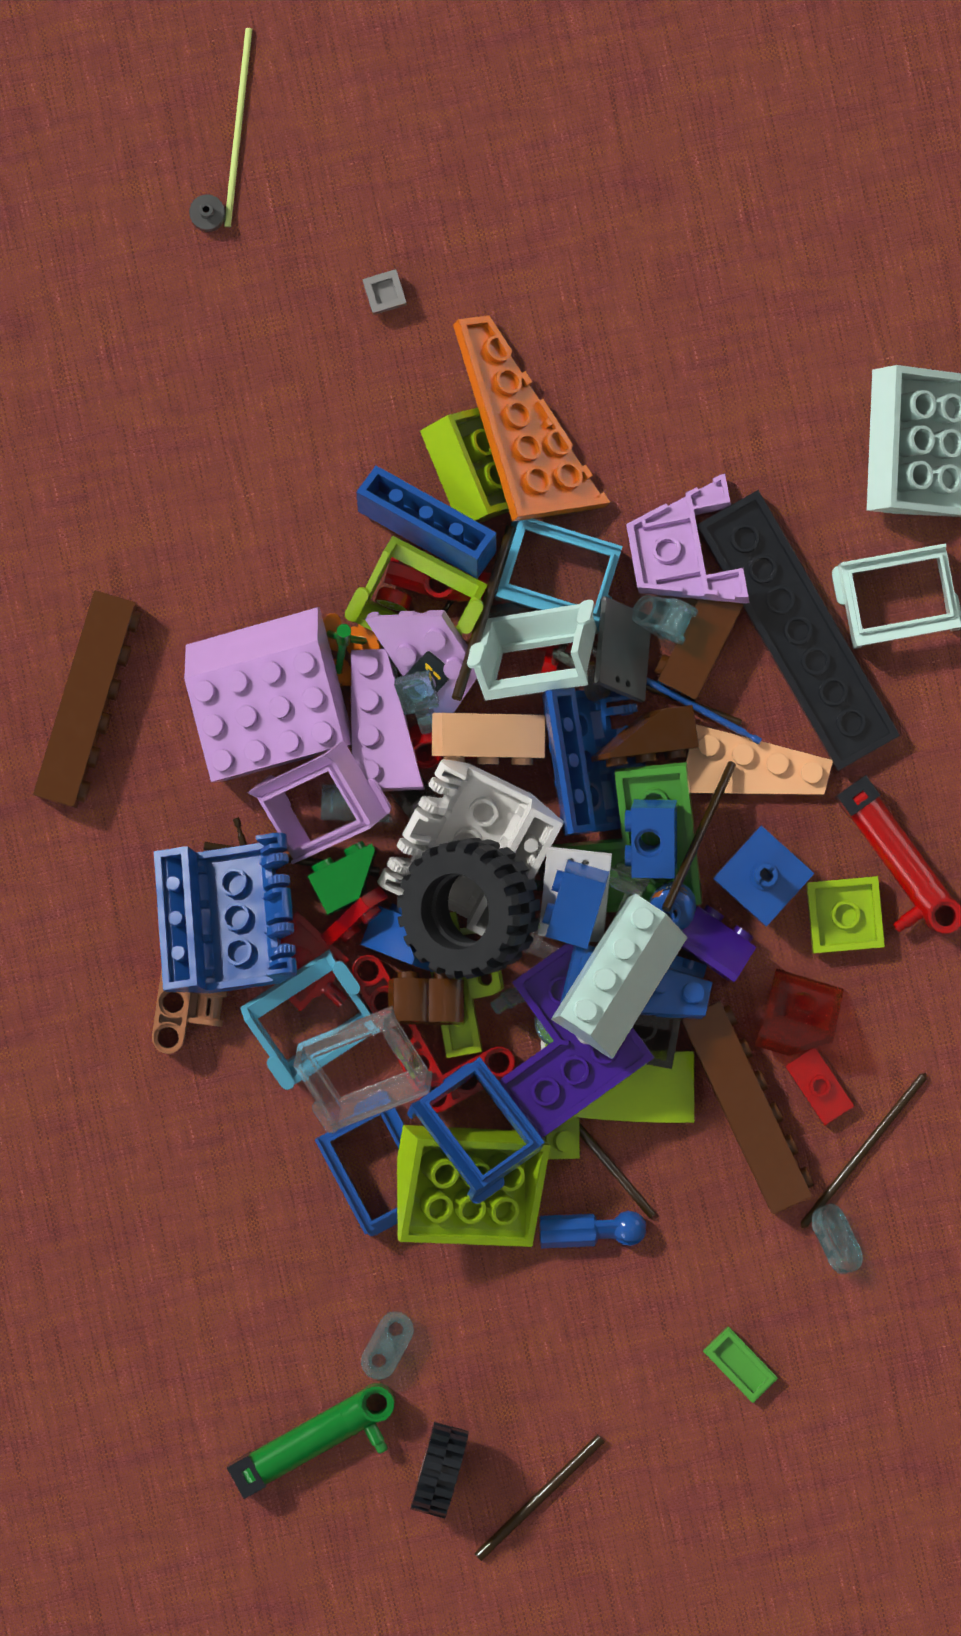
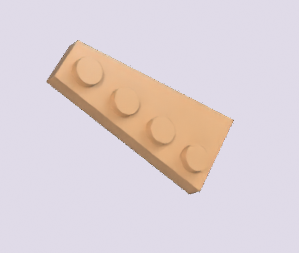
(758, 768)

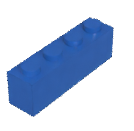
(426, 521)

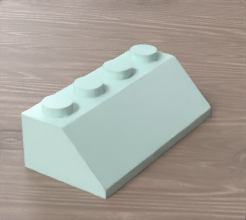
(620, 975)

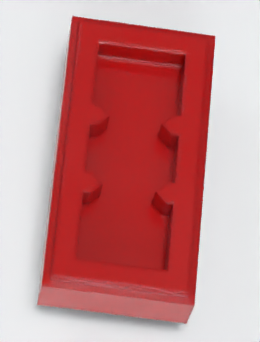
(819, 1086)

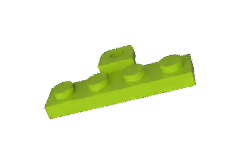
(465, 1038)

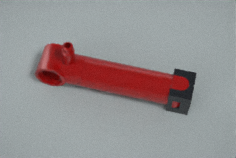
(900, 856)

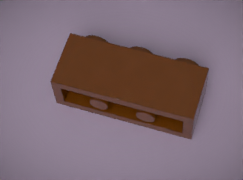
(705, 636)

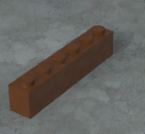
(86, 699)
(747, 1109)

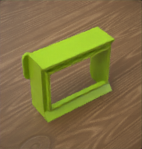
(361, 601)

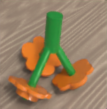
(342, 638)

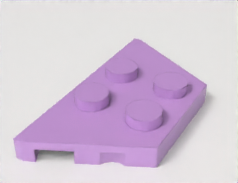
(412, 634)

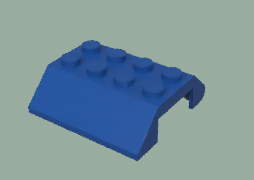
(576, 733)
(224, 916)

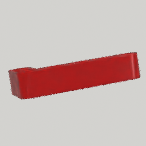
(372, 988)

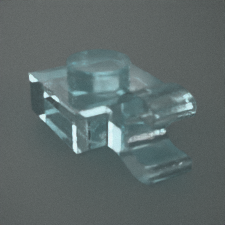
(418, 696)

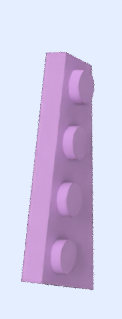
(379, 725)

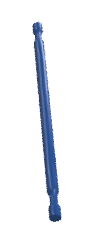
(702, 710)

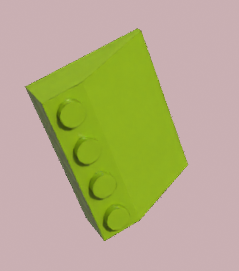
(435, 1198)

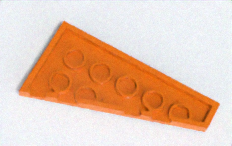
(524, 436)

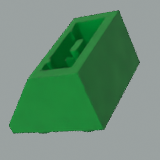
(345, 880)

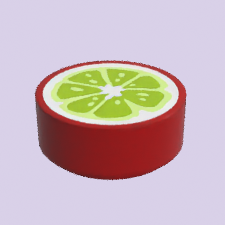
(393, 599)

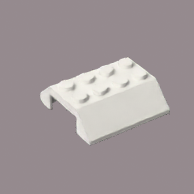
(473, 807)

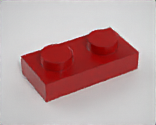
(363, 910)

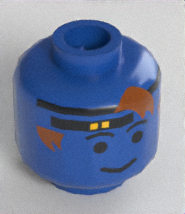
(684, 904)

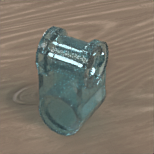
(664, 617)

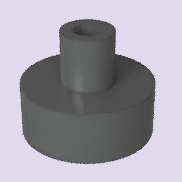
(207, 221)

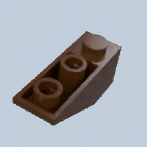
(654, 732)

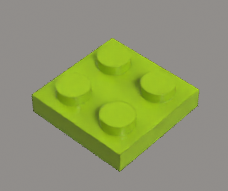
(845, 914)

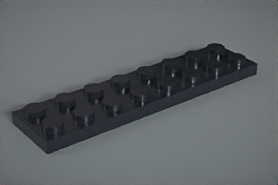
(799, 631)

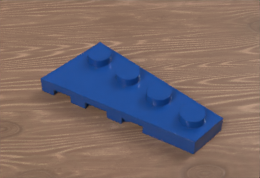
(674, 997)

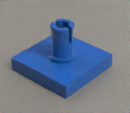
(763, 876)

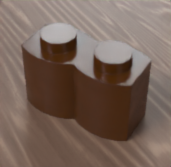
(426, 1000)

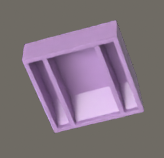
(266, 695)

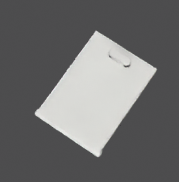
(556, 859)

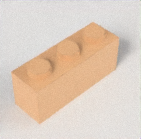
(488, 737)

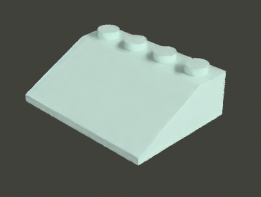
(915, 442)

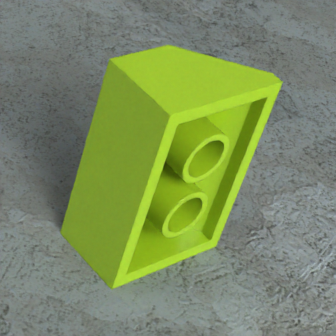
(466, 465)

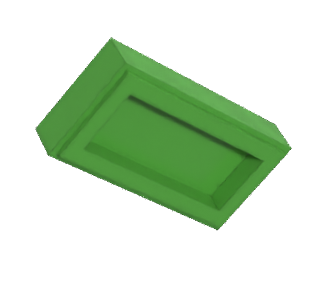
(740, 1364)

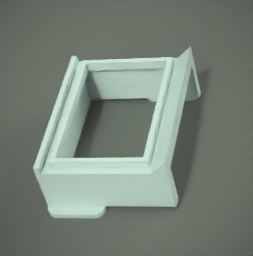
(846, 596)
(532, 631)

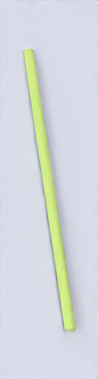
(238, 127)

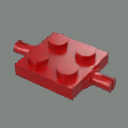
(308, 947)

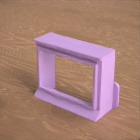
(362, 796)

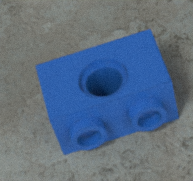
(661, 819)

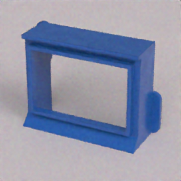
(480, 1185)
(369, 1226)

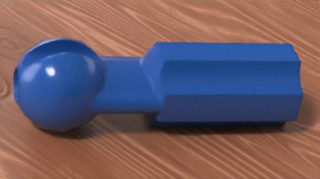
(585, 1230)

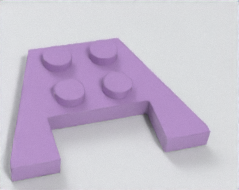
(669, 550)

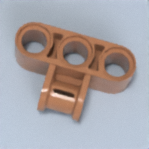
(193, 1011)

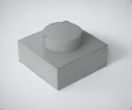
(384, 292)

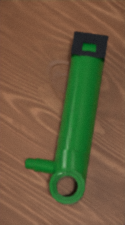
(311, 1439)

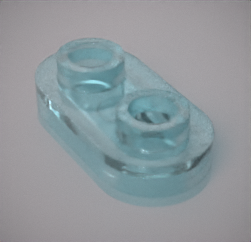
(837, 1239)
(387, 1344)

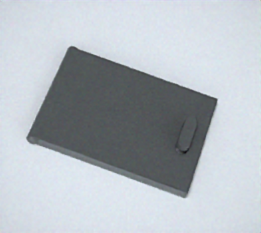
(621, 651)

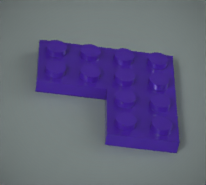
(565, 1072)

